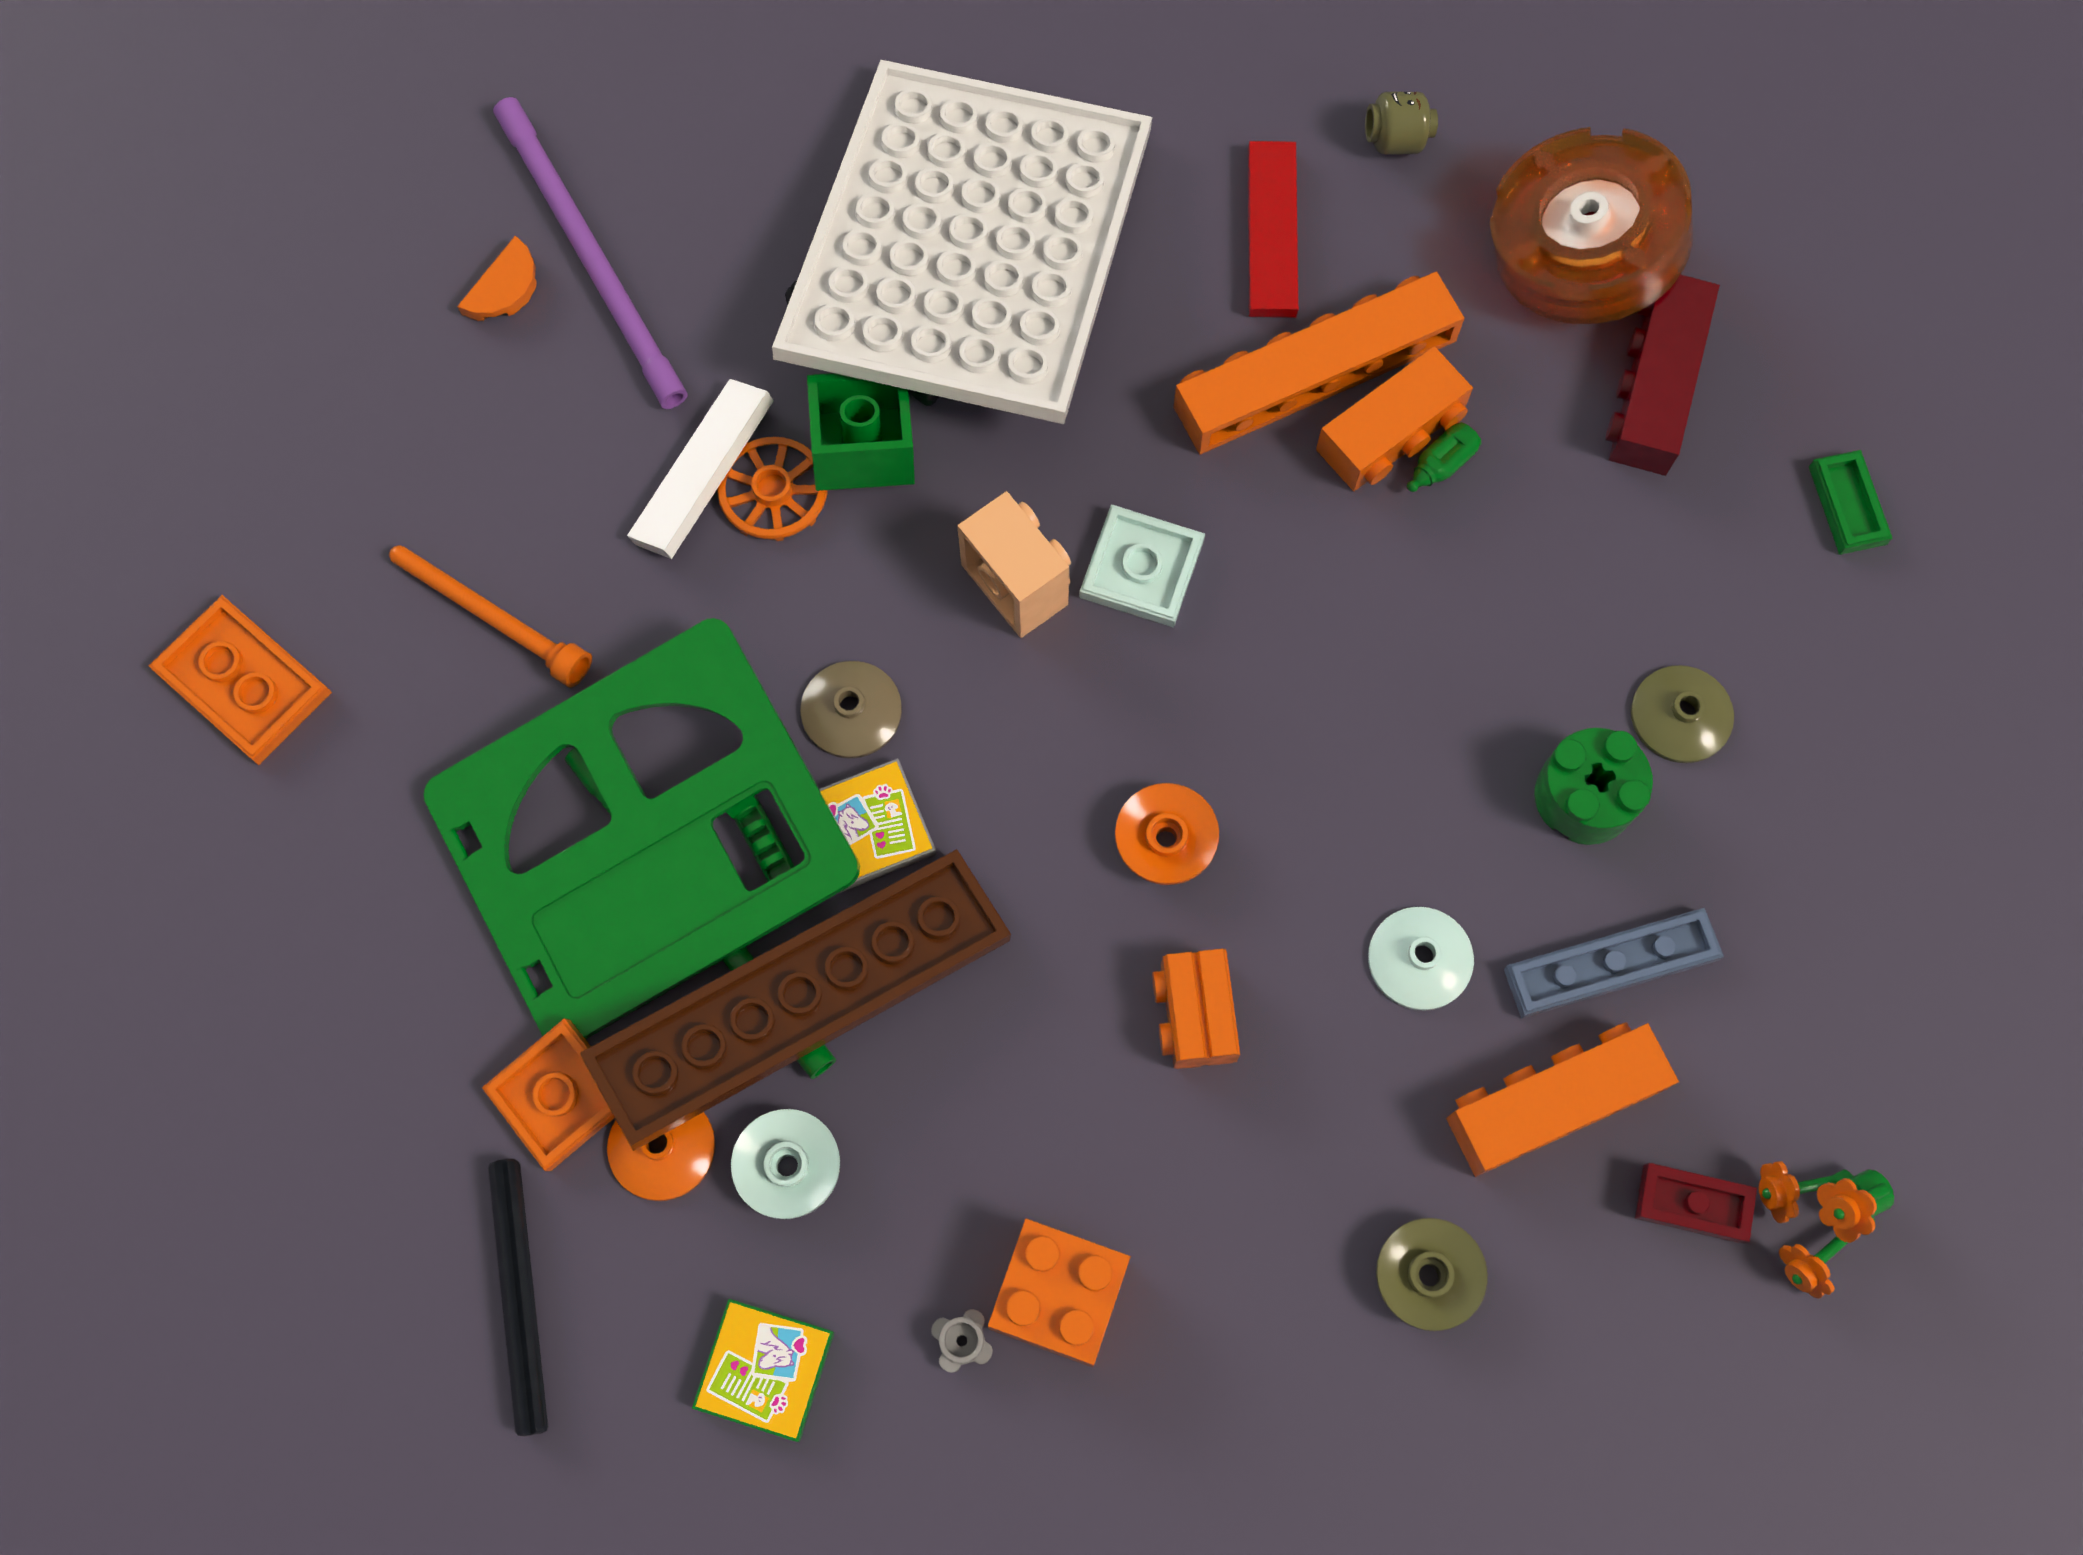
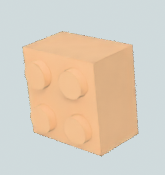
(1015, 563)

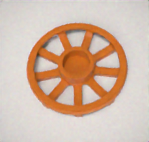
(772, 489)

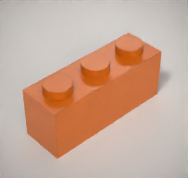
(1395, 420)

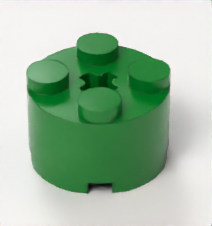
(1610, 763)

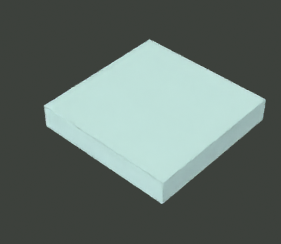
(1142, 565)

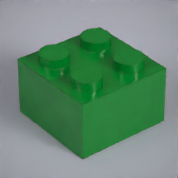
(859, 433)

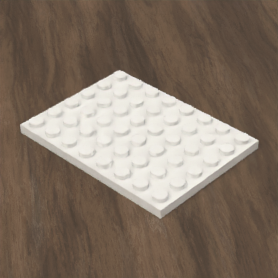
(966, 242)

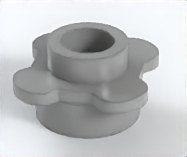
(948, 1331)

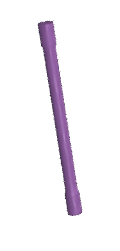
(654, 365)

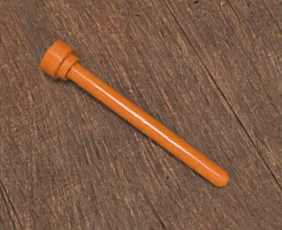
(566, 661)

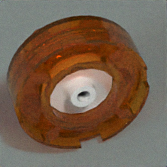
(1592, 225)

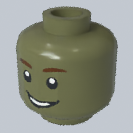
(1400, 122)

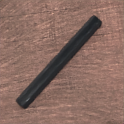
(518, 1298)

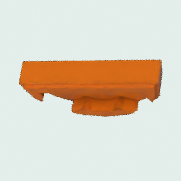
(504, 285)

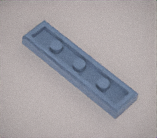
(1613, 963)

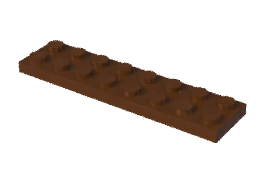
(794, 999)

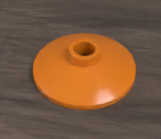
(1172, 810)
(666, 1173)

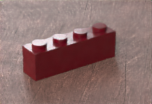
(1662, 376)

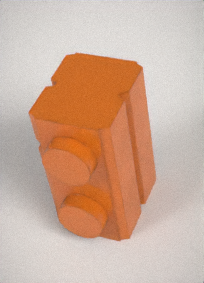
(1198, 1009)

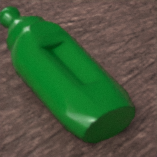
(1445, 456)

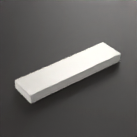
(700, 468)

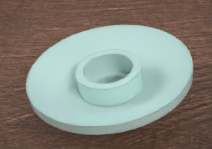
(1405, 977)
(762, 1148)

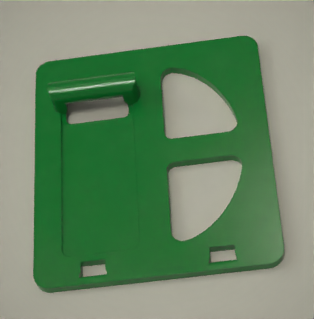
(655, 886)

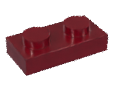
(1696, 1203)

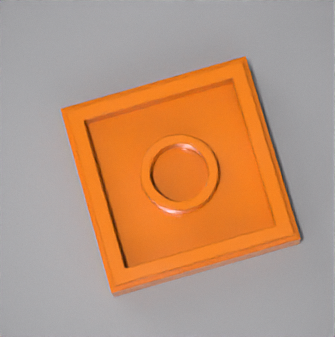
(551, 1096)

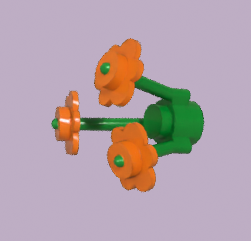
(1847, 1205)

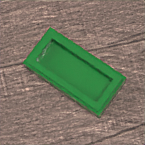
(1850, 502)

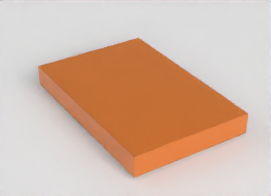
(240, 679)

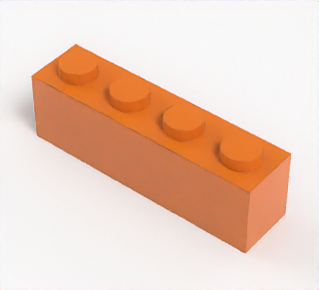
(1561, 1098)

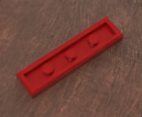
(1272, 229)

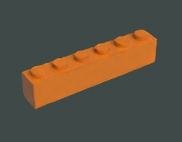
(1317, 361)

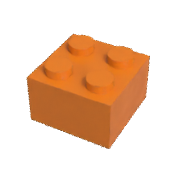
(1059, 1292)

